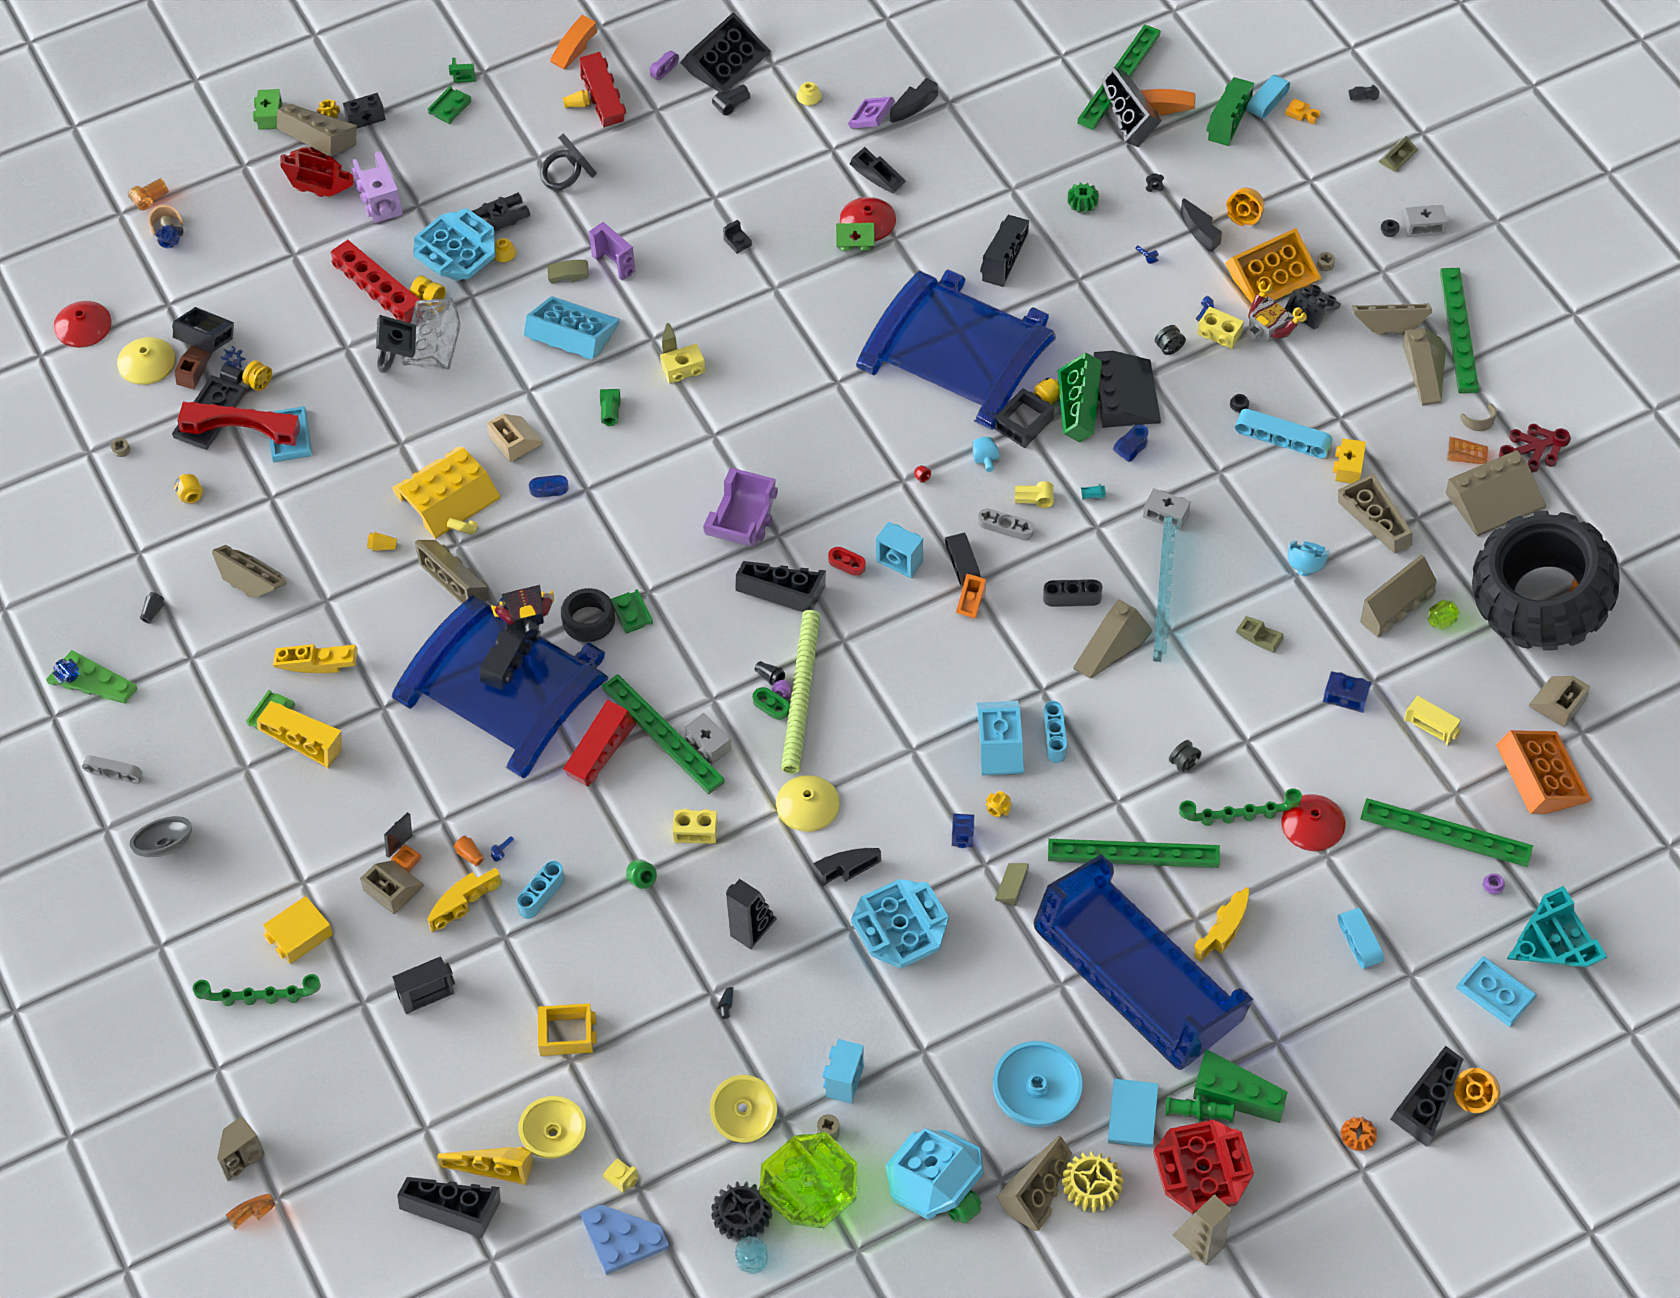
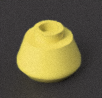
(809, 94)

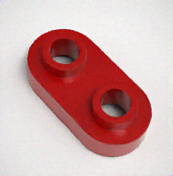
(848, 561)

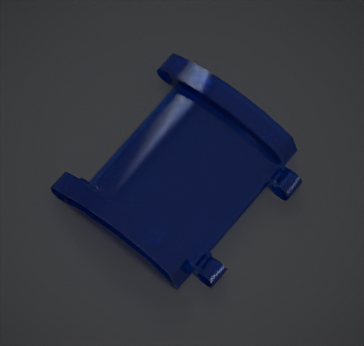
(957, 342)
(527, 709)

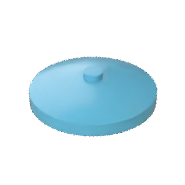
(1037, 1084)

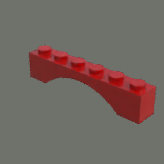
(202, 417)

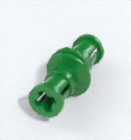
(1200, 1109)

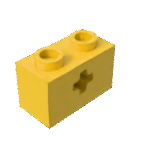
(1350, 461)

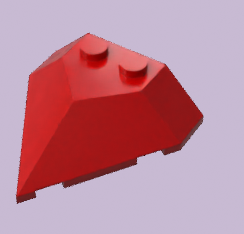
(315, 172)

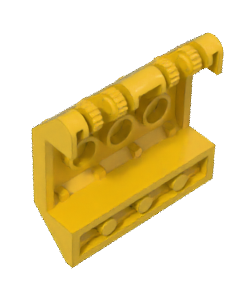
(448, 489)

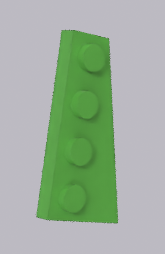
(97, 680)

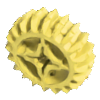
(1076, 1174)

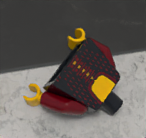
(525, 608)

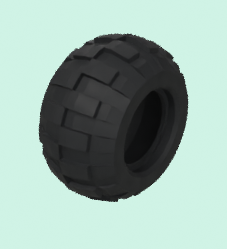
(1539, 543)

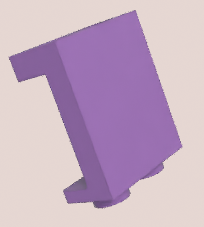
(607, 241)

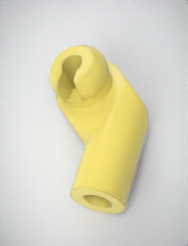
(469, 528)

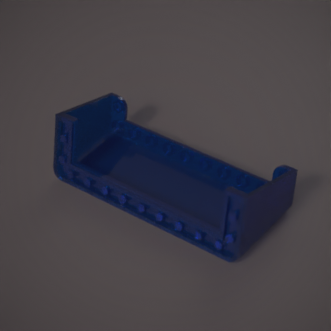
(1136, 965)

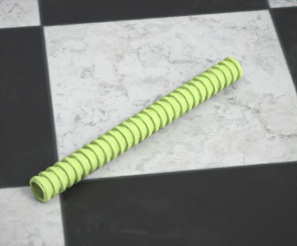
(800, 692)

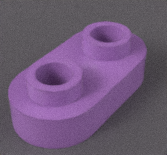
(664, 65)

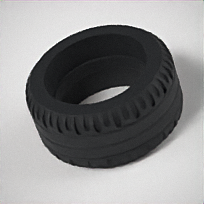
(587, 631)

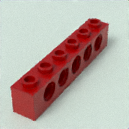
(374, 280)

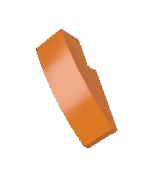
(574, 42)
(1170, 100)

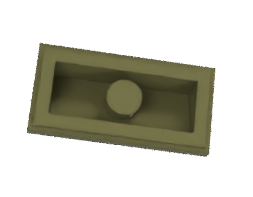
(1398, 154)
(668, 339)
(1012, 883)

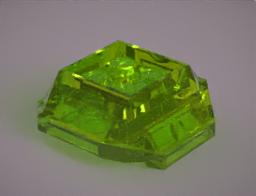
(809, 1159)

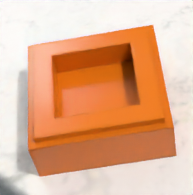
(406, 857)

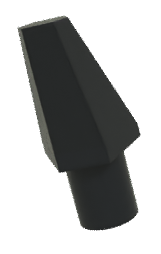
(725, 1003)

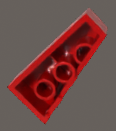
(601, 89)
(599, 743)

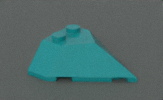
(1557, 935)

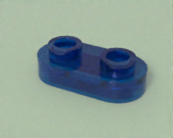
(548, 486)

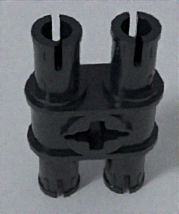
(499, 213)

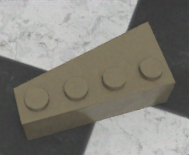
(316, 129)

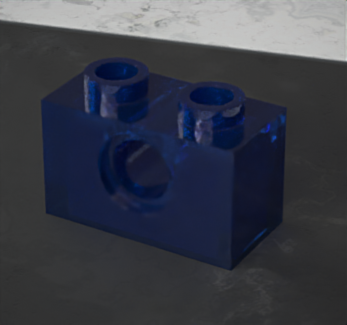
(1337, 695)

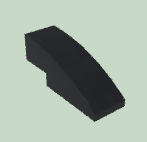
(914, 100)
(877, 170)
(1200, 225)
(846, 864)

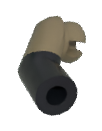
(166, 220)

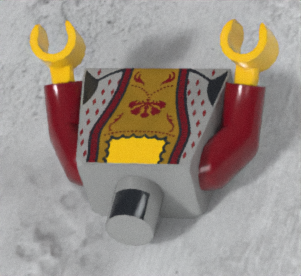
(1270, 319)

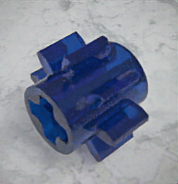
(167, 236)
(229, 353)
(65, 671)

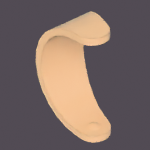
(160, 211)

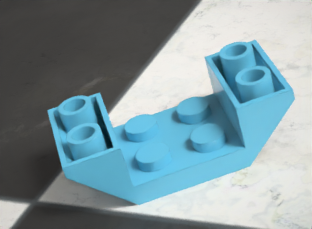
(1000, 737)

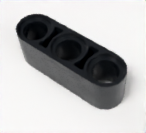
(961, 556)
(1072, 592)

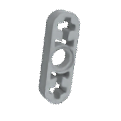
(1001, 517)
(112, 769)

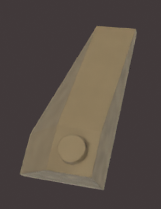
(1426, 361)
(1117, 635)
(1031, 1190)

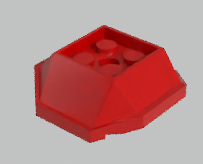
(1206, 1145)

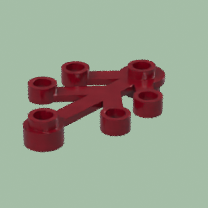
(1558, 439)

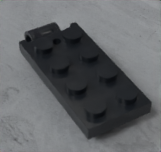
(218, 391)

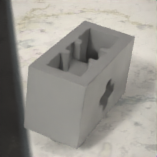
(1425, 220)
(1165, 504)
(707, 738)

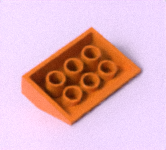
(1542, 771)

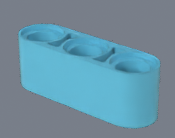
(1268, 96)
(1058, 739)
(536, 898)
(1360, 938)

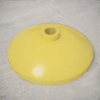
(146, 360)
(810, 812)
(549, 1116)
(757, 1117)

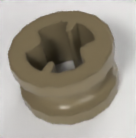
(1326, 256)
(119, 442)

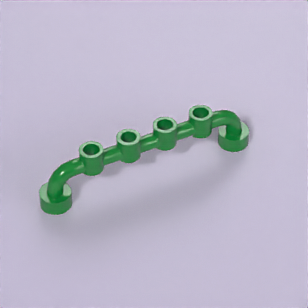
(1188, 810)
(310, 983)

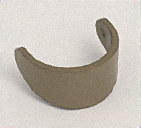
(1480, 425)

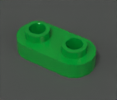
(772, 704)

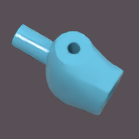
(985, 452)

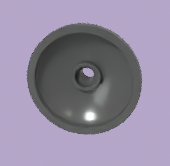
(161, 837)

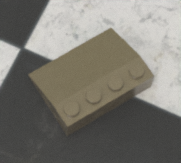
(1495, 493)

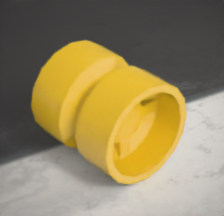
(427, 289)

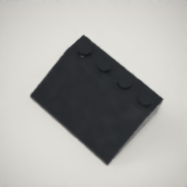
(725, 54)
(1126, 390)

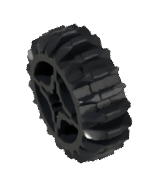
(727, 1221)

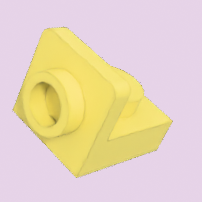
(621, 1175)

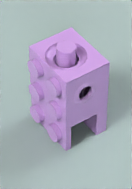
(382, 199)

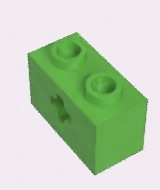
(266, 108)
(845, 230)

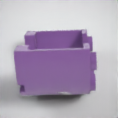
(743, 509)

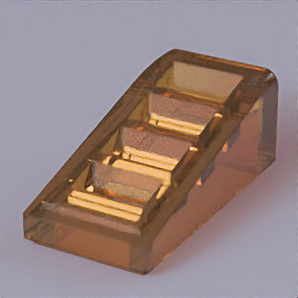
(1459, 456)

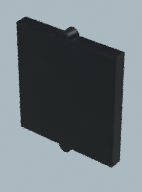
(398, 835)

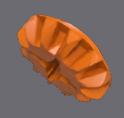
(1366, 1140)

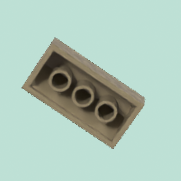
(450, 571)
(1398, 597)

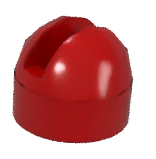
(922, 473)

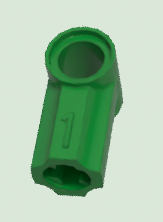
(609, 403)

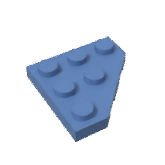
(621, 1237)

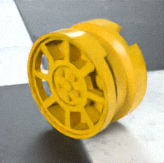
(256, 374)

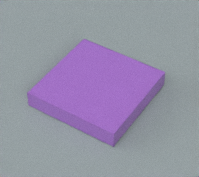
(871, 112)

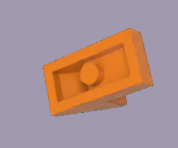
(971, 596)

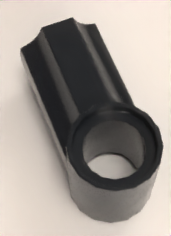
(728, 101)

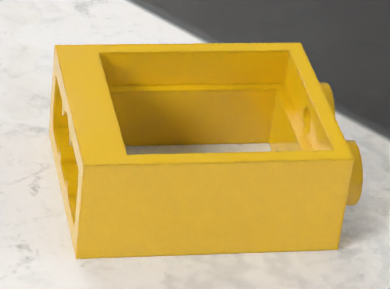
(565, 1012)

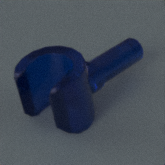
(1151, 257)
(1206, 302)
(496, 851)

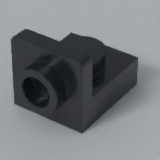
(736, 237)

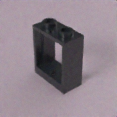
(219, 330)
(1016, 432)
(424, 984)

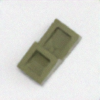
(567, 269)
(1258, 634)

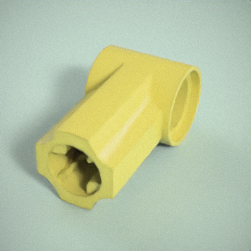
(1041, 494)

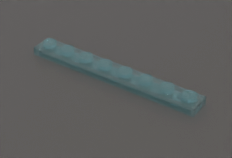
(1163, 595)

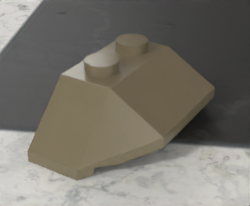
(1392, 318)
(246, 572)

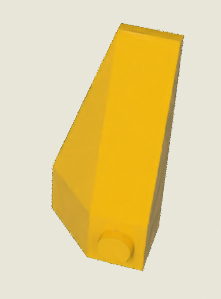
(497, 1163)

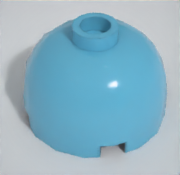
(1307, 557)

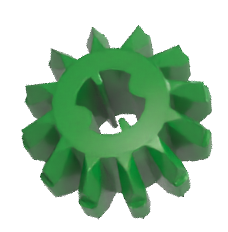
(1083, 197)

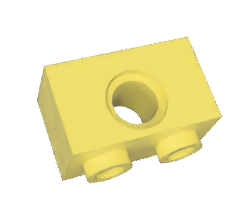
(682, 363)

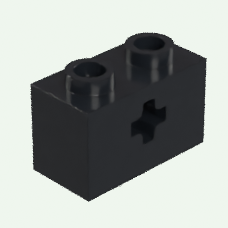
(364, 110)

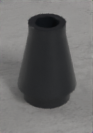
(152, 605)
(769, 672)

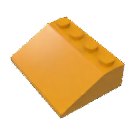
(1278, 262)

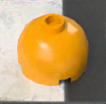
(1245, 206)
(1476, 1090)

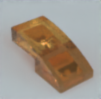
(256, 1206)

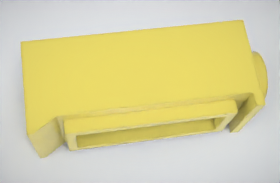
(1433, 720)

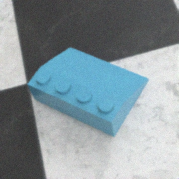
(570, 327)

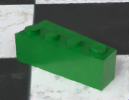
(1229, 1083)

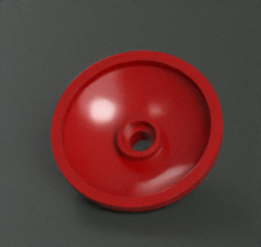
(870, 211)
(82, 324)
(1310, 831)

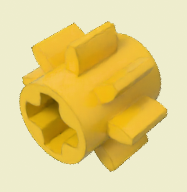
(329, 108)
(998, 804)

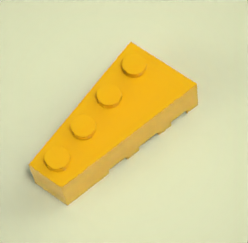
(301, 733)

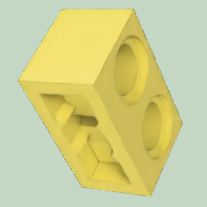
(1220, 327)
(694, 831)

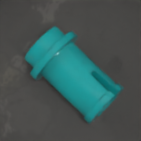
(1093, 492)

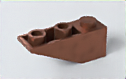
(191, 367)

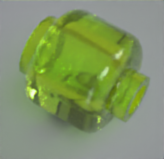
(1443, 614)

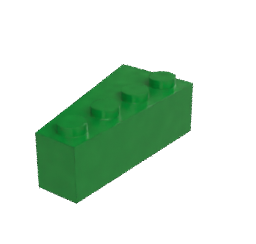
(1229, 111)
(1079, 396)

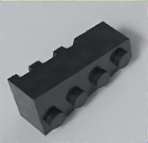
(781, 585)
(747, 913)
(1426, 1101)
(450, 1204)

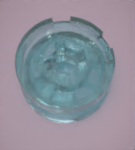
(751, 1256)

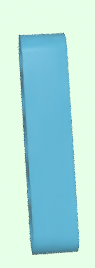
(1283, 433)

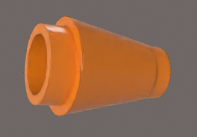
(468, 850)

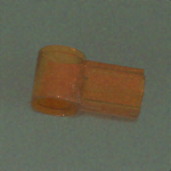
(143, 196)

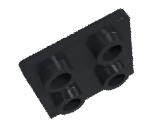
(1313, 304)

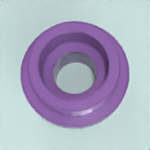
(783, 689)
(1496, 879)

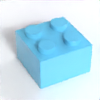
(899, 549)
(844, 1070)

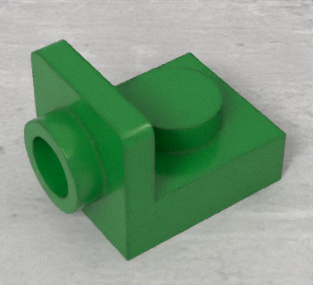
(462, 72)

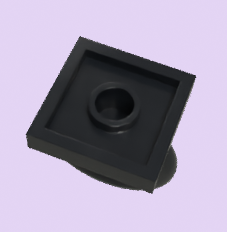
(573, 157)
(395, 338)

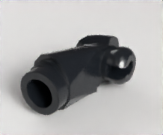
(1364, 93)

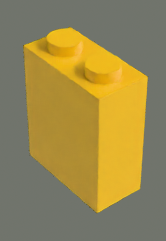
(297, 930)

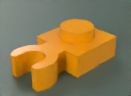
(1301, 110)

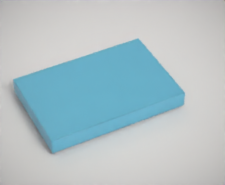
(302, 448)
(1496, 991)
(1133, 1113)

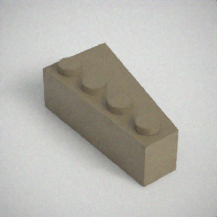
(1376, 512)
(1206, 1230)

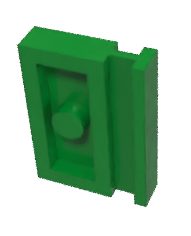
(449, 105)
(631, 611)

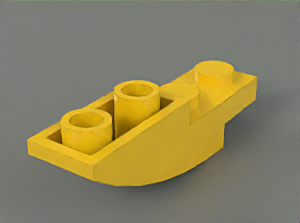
(315, 660)
(455, 901)
(1226, 927)

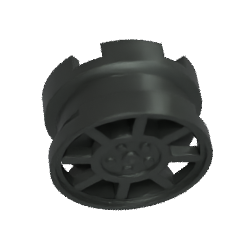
(1169, 339)
(1185, 756)

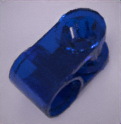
(1132, 442)

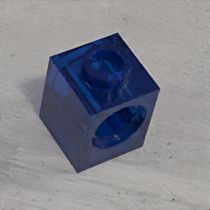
(963, 830)

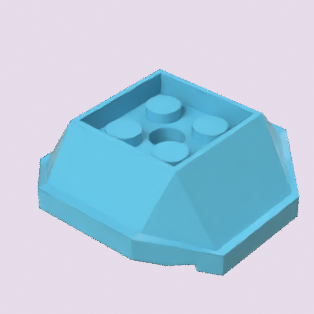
(456, 244)
(904, 904)
(933, 1172)

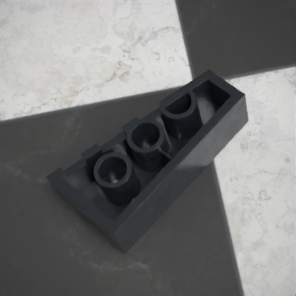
(1133, 111)
(1004, 250)
(506, 656)

